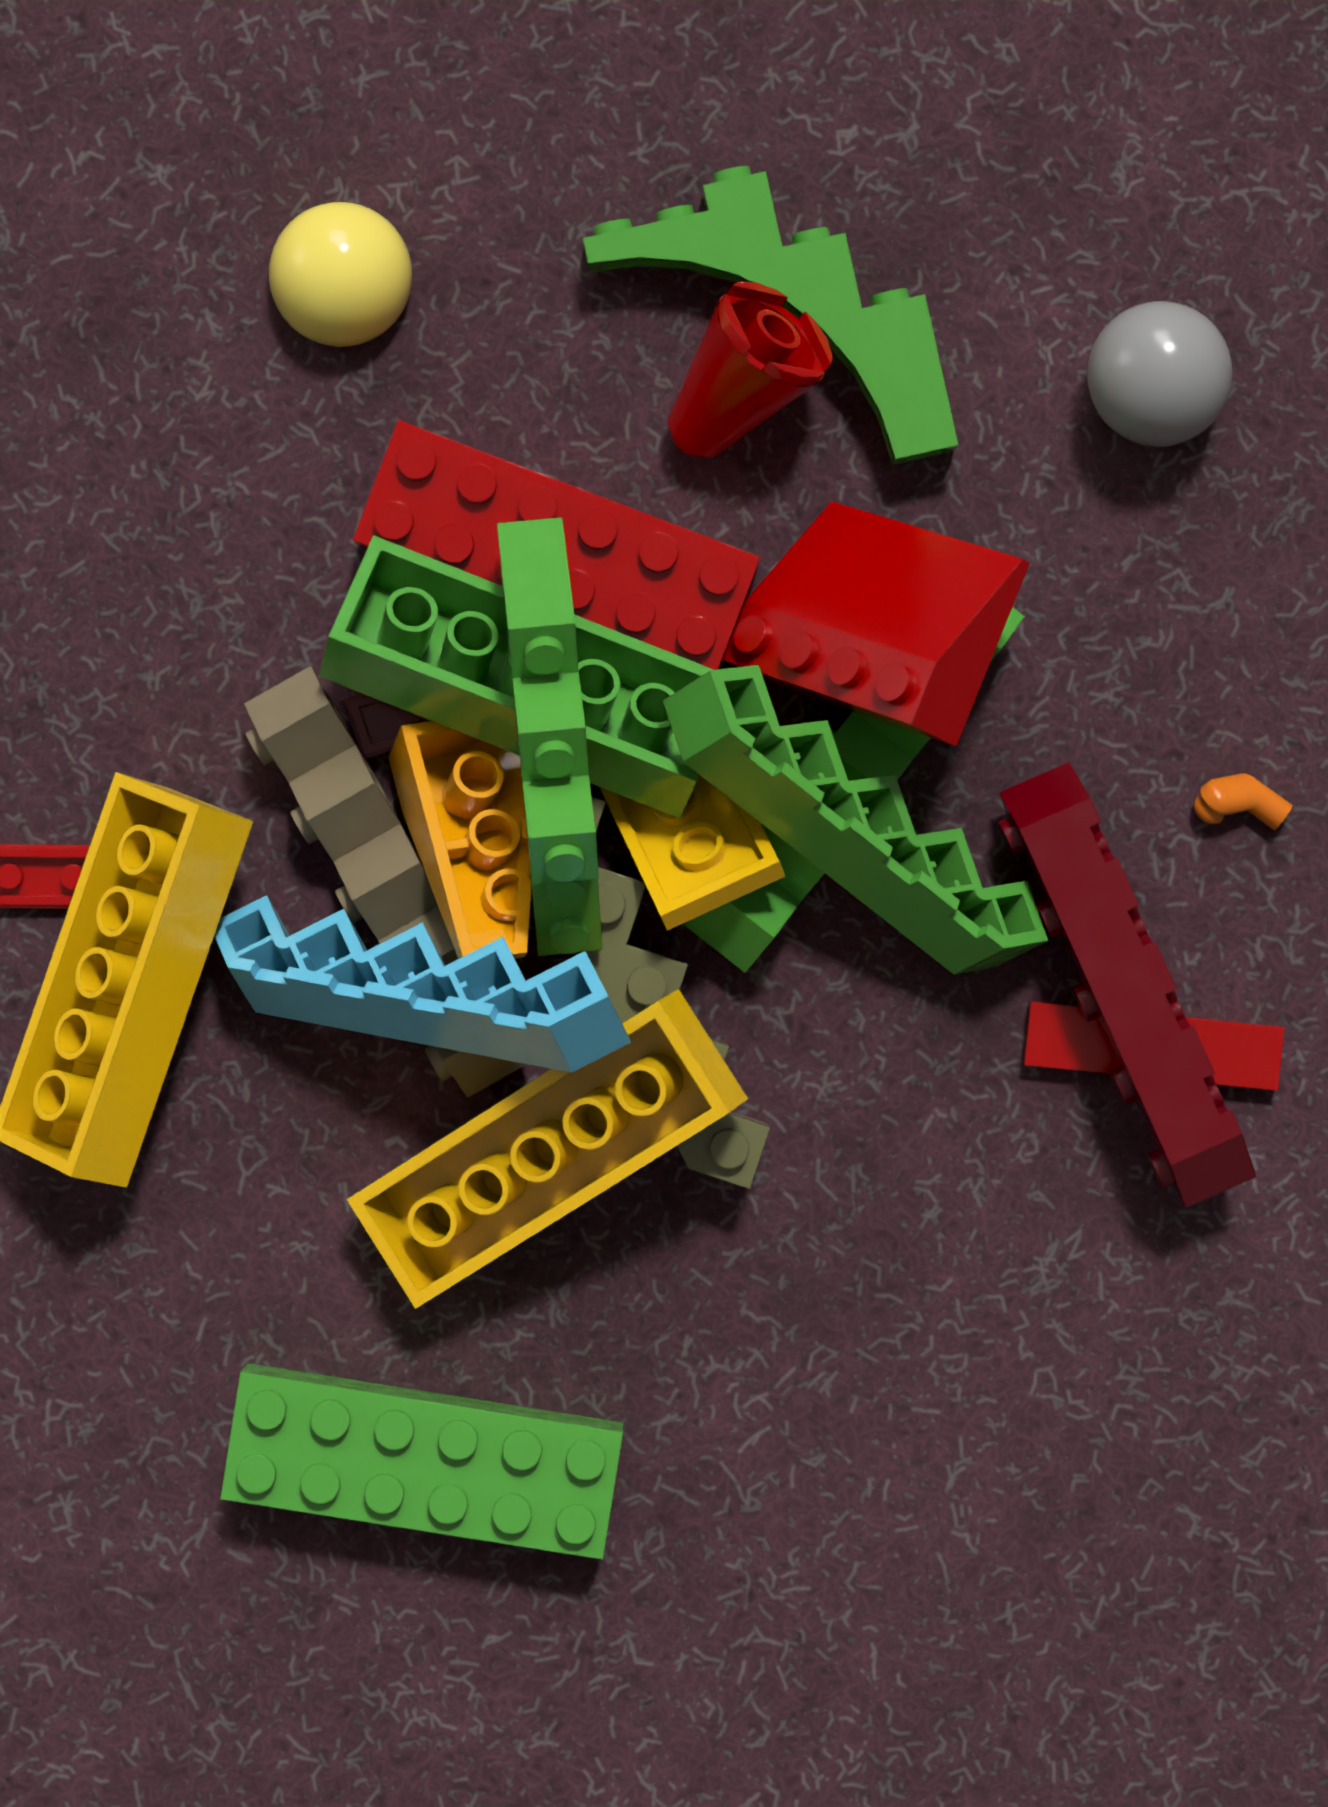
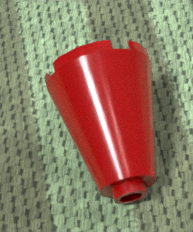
(745, 369)

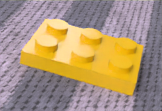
(695, 860)

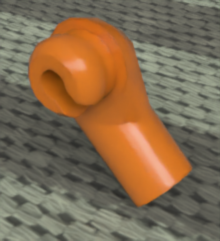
(1239, 794)

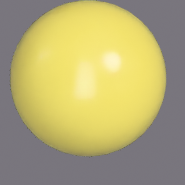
(340, 274)

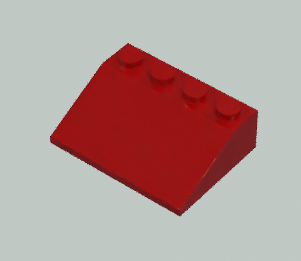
(881, 620)

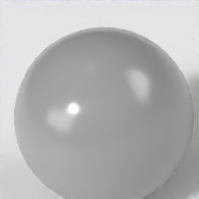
(1159, 373)

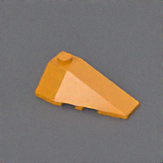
(468, 831)

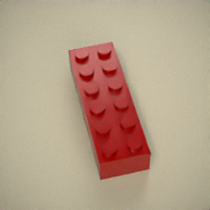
(622, 563)

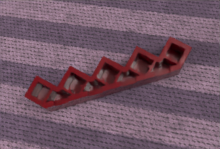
(1125, 986)

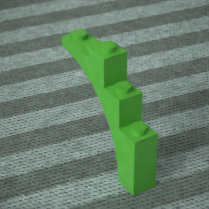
(738, 240)
(551, 736)

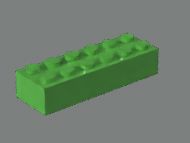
(441, 651)
(422, 1460)

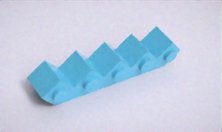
(412, 996)

